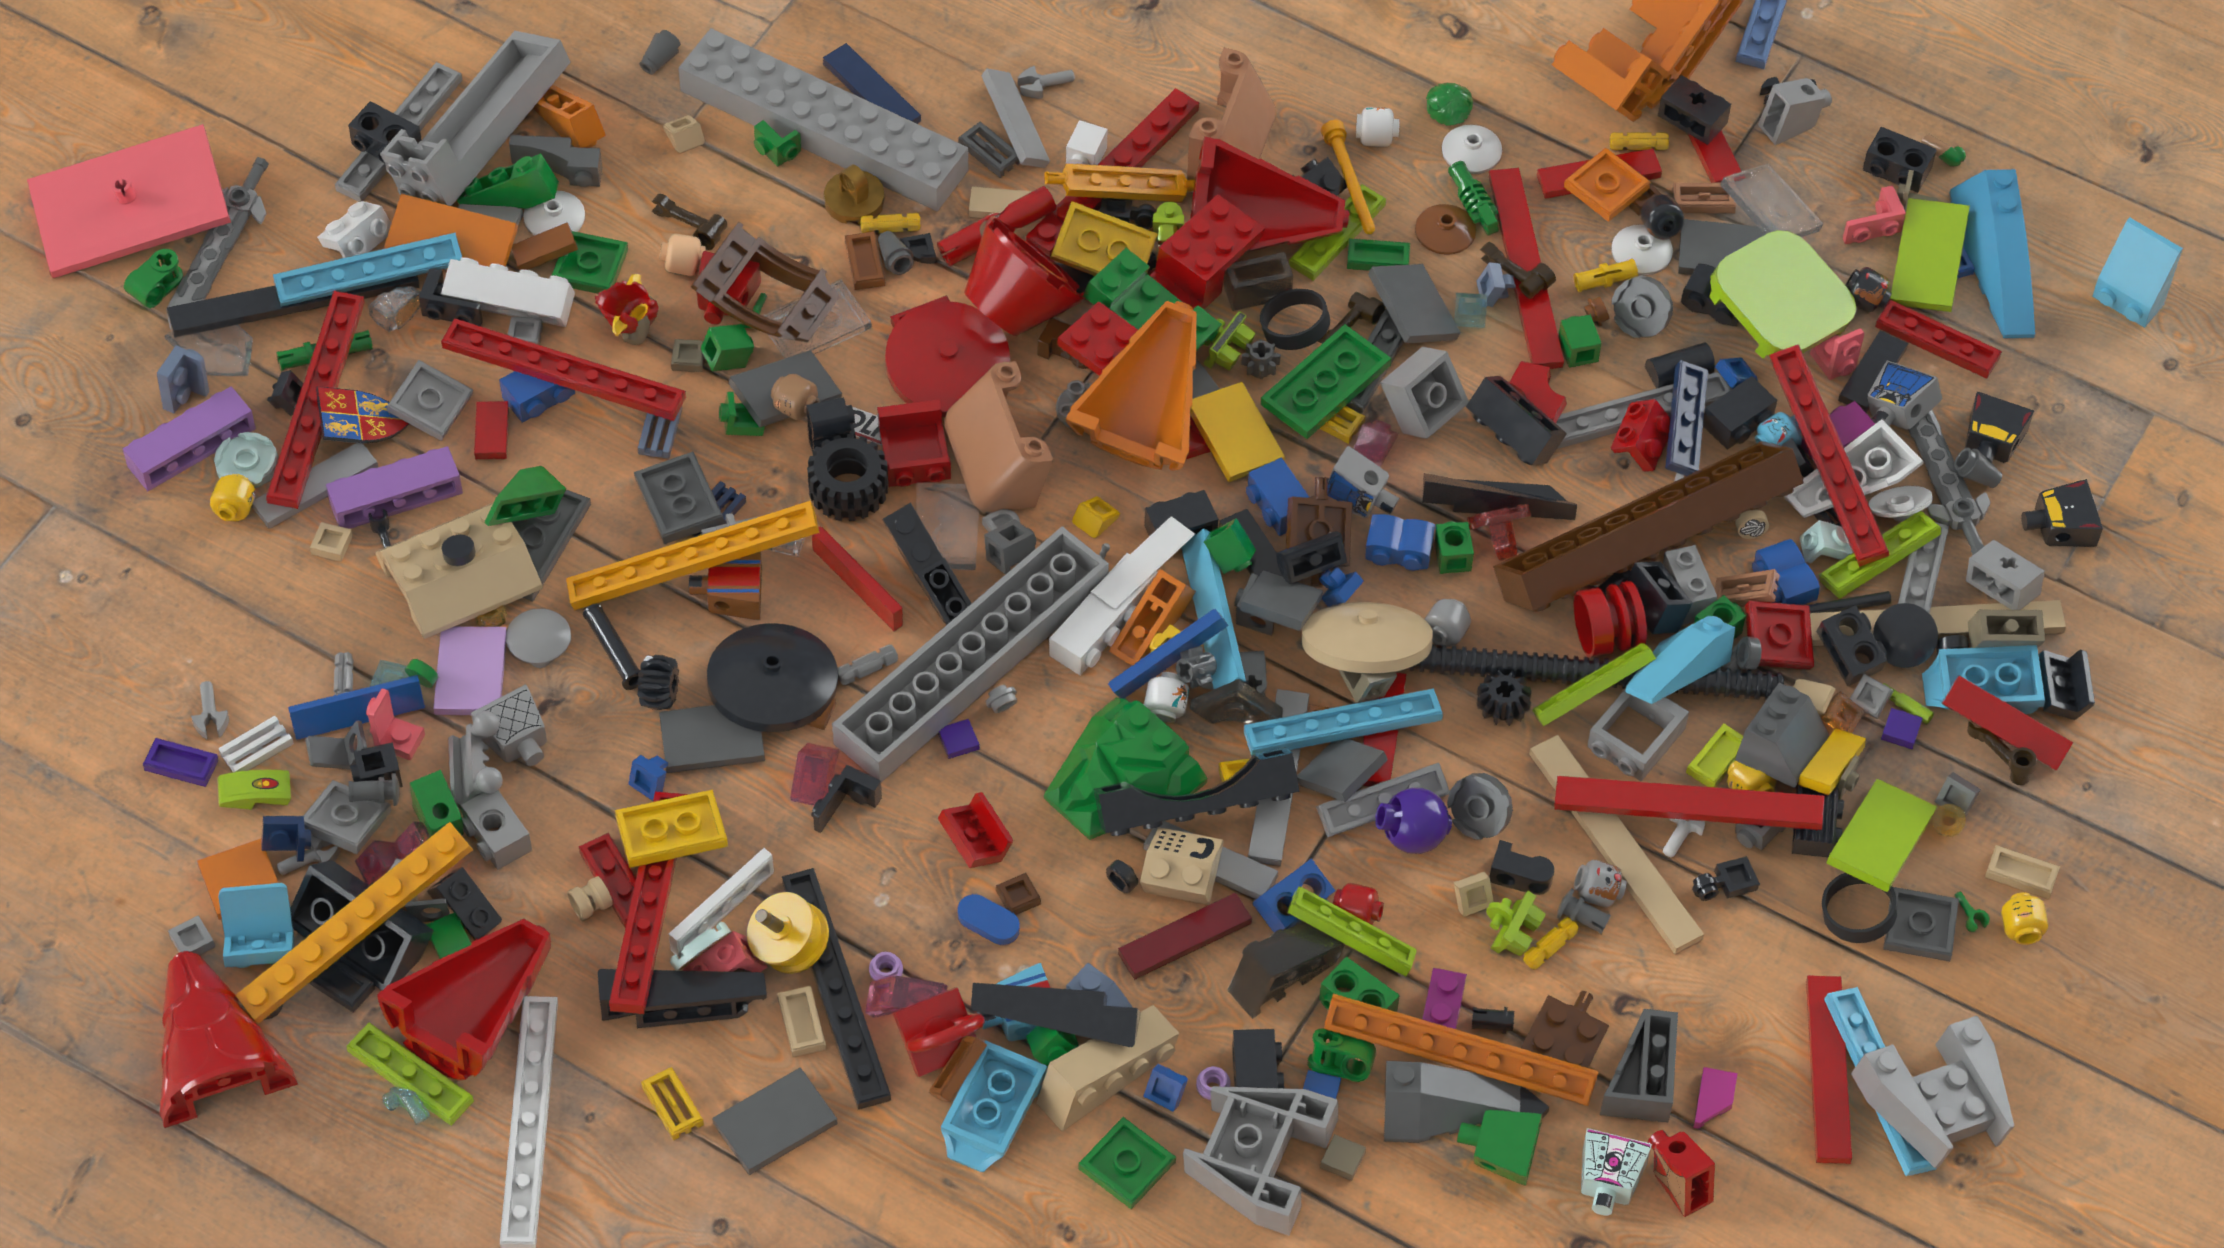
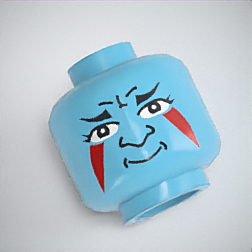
(1779, 430)

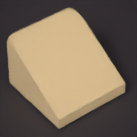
(684, 133)
(1819, 693)

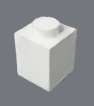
(1086, 144)

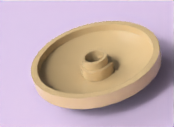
(1367, 637)

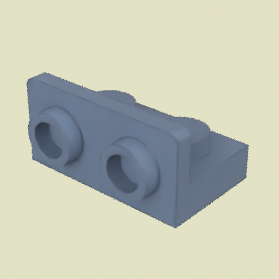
(180, 375)

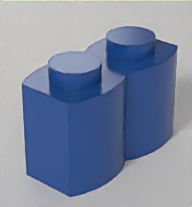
(1400, 542)
(1796, 580)

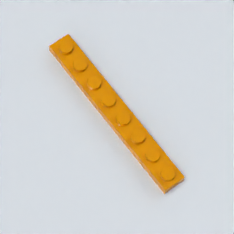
(692, 555)
(353, 922)

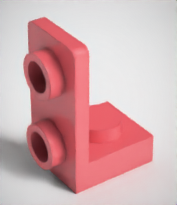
(1886, 223)
(1838, 354)
(388, 729)
(727, 956)

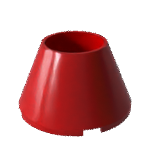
(1017, 281)

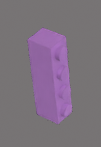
(188, 438)
(394, 488)

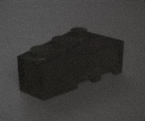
(1280, 962)

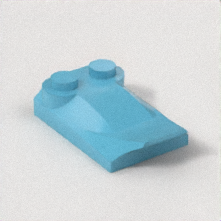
(2005, 672)
(991, 1106)

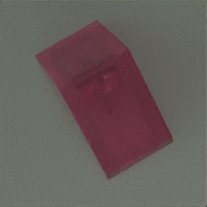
(813, 773)

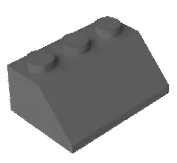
(1783, 736)

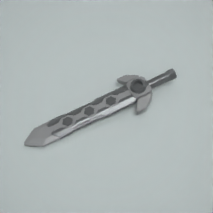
(219, 241)
(1957, 504)

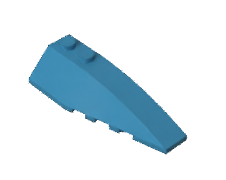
(1999, 248)

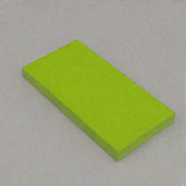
(1930, 254)
(1881, 835)

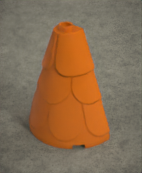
(1145, 393)

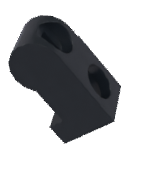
(1521, 871)

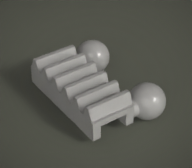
(466, 760)

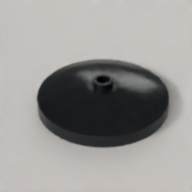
(772, 677)

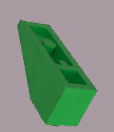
(528, 495)

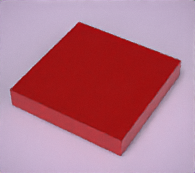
(1783, 633)

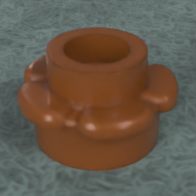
(1597, 310)

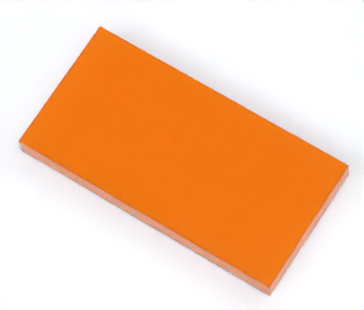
(478, 235)

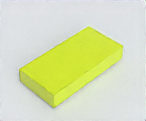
(1715, 757)

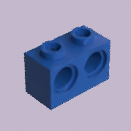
(1283, 893)

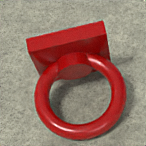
(935, 1029)

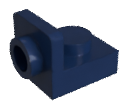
(285, 834)

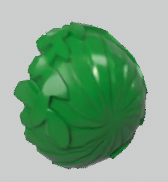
(1449, 103)

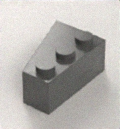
(1646, 1072)

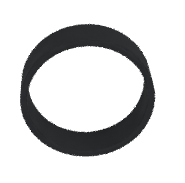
(1301, 339)
(1856, 935)

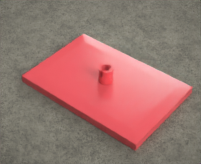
(128, 201)

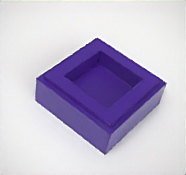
(1901, 728)
(958, 739)

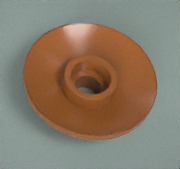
(1443, 237)

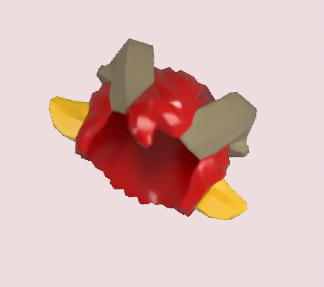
(628, 309)

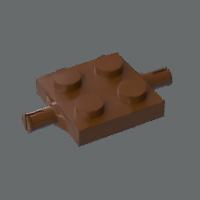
(1316, 517)
(1566, 1031)

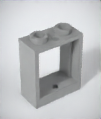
(1631, 762)

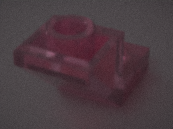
(1375, 441)
(380, 855)
(899, 992)

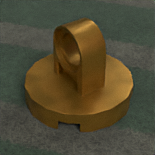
(853, 195)

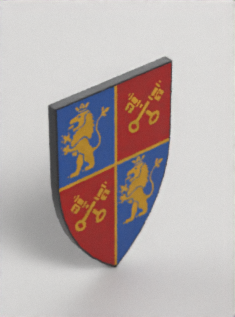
(356, 416)

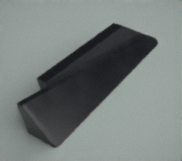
(1487, 496)
(688, 996)
(1059, 1009)

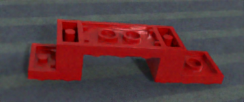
(1187, 265)

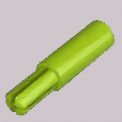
(1911, 706)

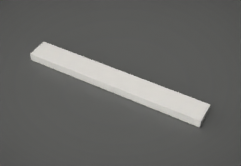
(529, 1123)

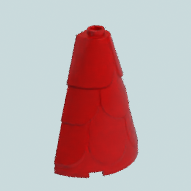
(1284, 204)
(467, 999)
(210, 1042)

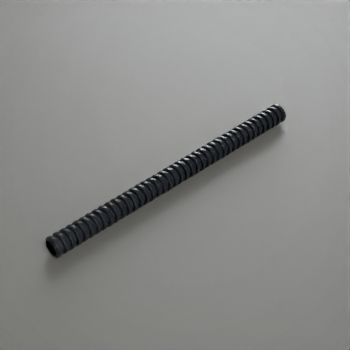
(1576, 669)

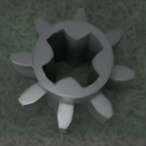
(1260, 359)
(1196, 667)

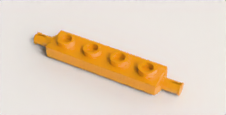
(1122, 182)

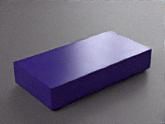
(180, 762)

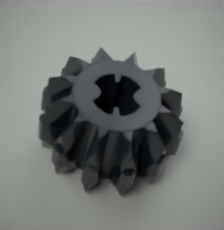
(658, 682)
(1504, 697)

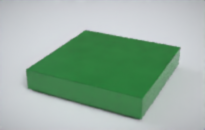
(594, 264)
(1127, 1162)

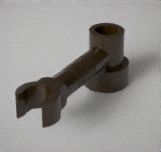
(707, 230)
(1531, 282)
(1361, 308)
(2020, 761)

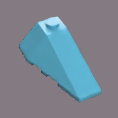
(1684, 659)

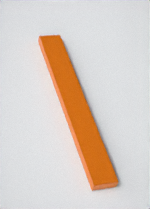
(1460, 1049)

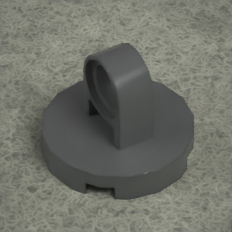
(1642, 306)
(1480, 806)

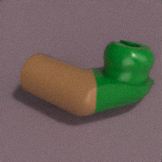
(1948, 154)

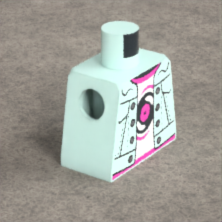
(1611, 1169)

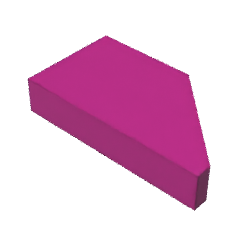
(1715, 1095)

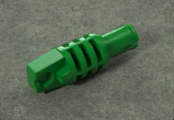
(1474, 198)

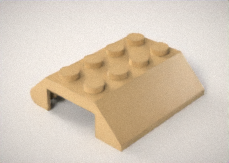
(449, 594)

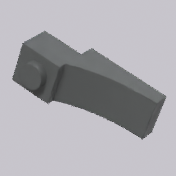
(576, 164)

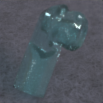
(406, 1099)

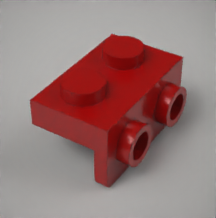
(1643, 433)
(977, 832)

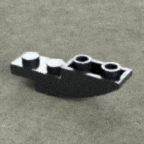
(927, 563)

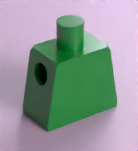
(435, 803)
(1504, 1142)

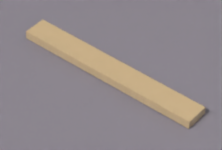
(1954, 619)
(1623, 851)

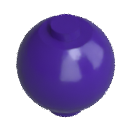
(1414, 820)

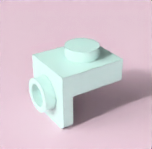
(1825, 540)

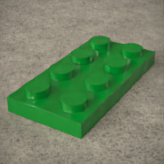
(1325, 381)

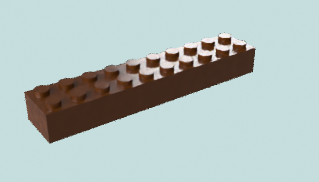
(1648, 526)

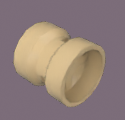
(590, 898)

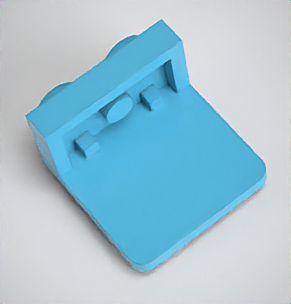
(256, 924)

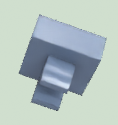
(1494, 283)

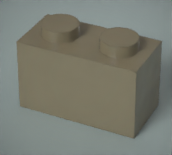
(2006, 628)

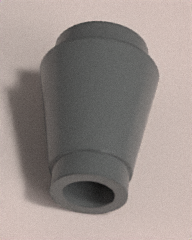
(660, 51)
(895, 253)
(1976, 467)

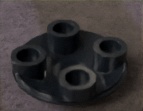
(1906, 634)

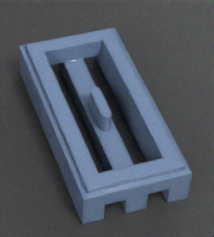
(647, 428)

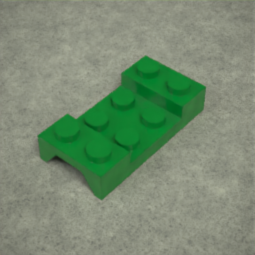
(1137, 296)

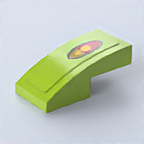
(249, 787)

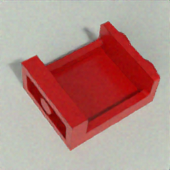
(914, 443)

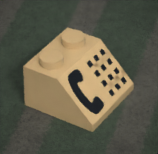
(1181, 865)

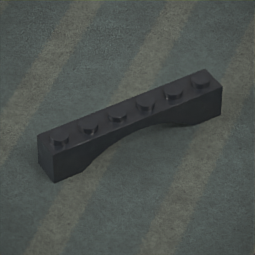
(1262, 777)

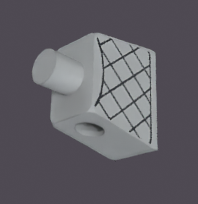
(520, 727)

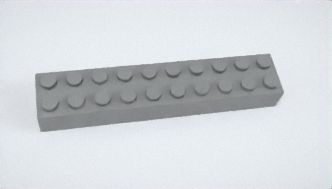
(827, 117)
(969, 655)

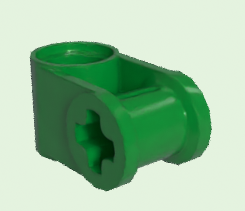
(153, 282)
(1341, 1055)

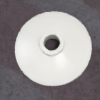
(1480, 155)
(555, 212)
(1650, 257)
(1900, 502)

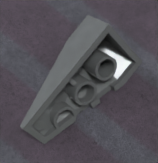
(1436, 1100)

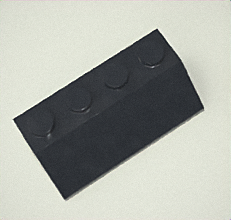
(383, 954)

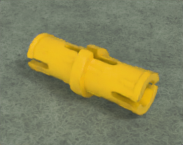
(1605, 275)

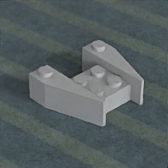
(1944, 1102)
(1250, 1145)

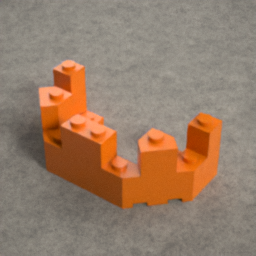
(1636, 79)

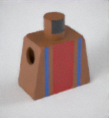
(732, 587)

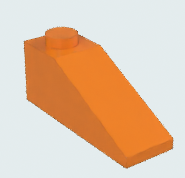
(571, 117)
(1157, 609)

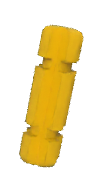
(1639, 140)
(890, 222)
(1550, 943)

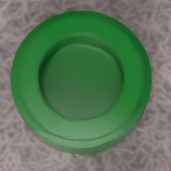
(426, 674)

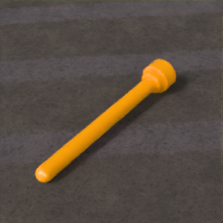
(1335, 135)

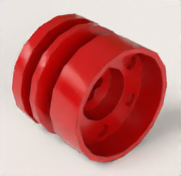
(1609, 619)

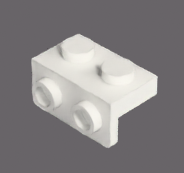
(357, 231)

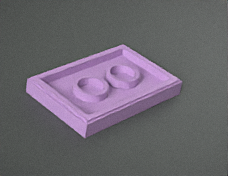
(469, 669)

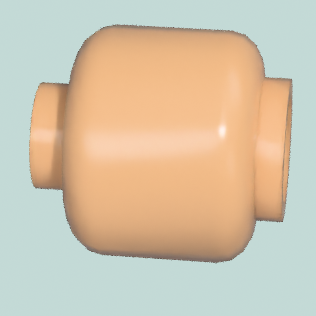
(682, 254)

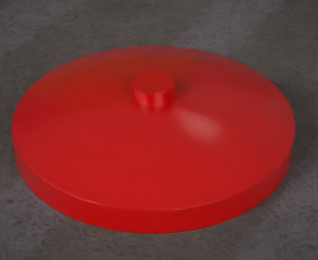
(942, 352)

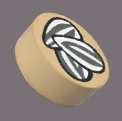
(1752, 524)

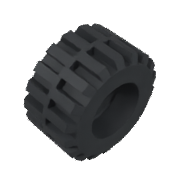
(847, 457)

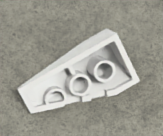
(1878, 462)

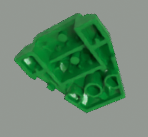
(1116, 747)

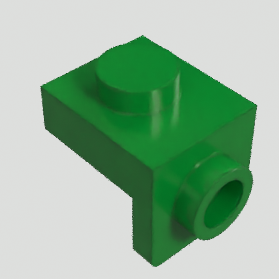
(774, 146)
(737, 418)

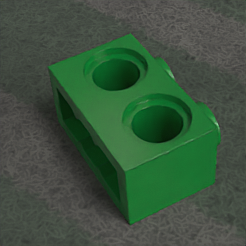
(1362, 987)

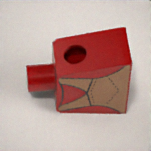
(1683, 1171)

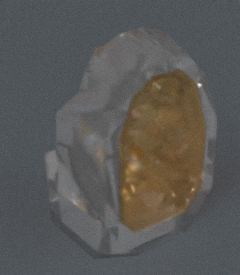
(395, 307)

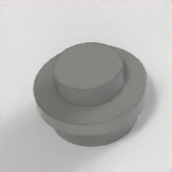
(1001, 698)

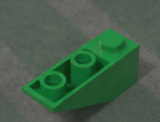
(518, 185)

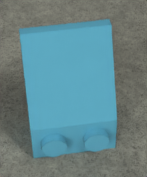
(2138, 273)

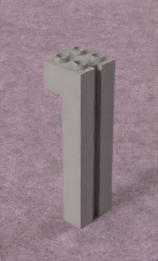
(477, 120)

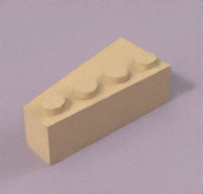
(1100, 1069)

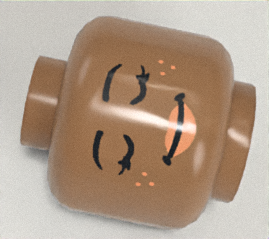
(792, 395)

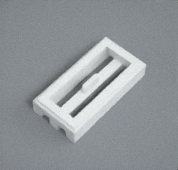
(252, 742)

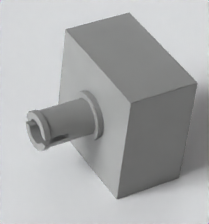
(1424, 392)

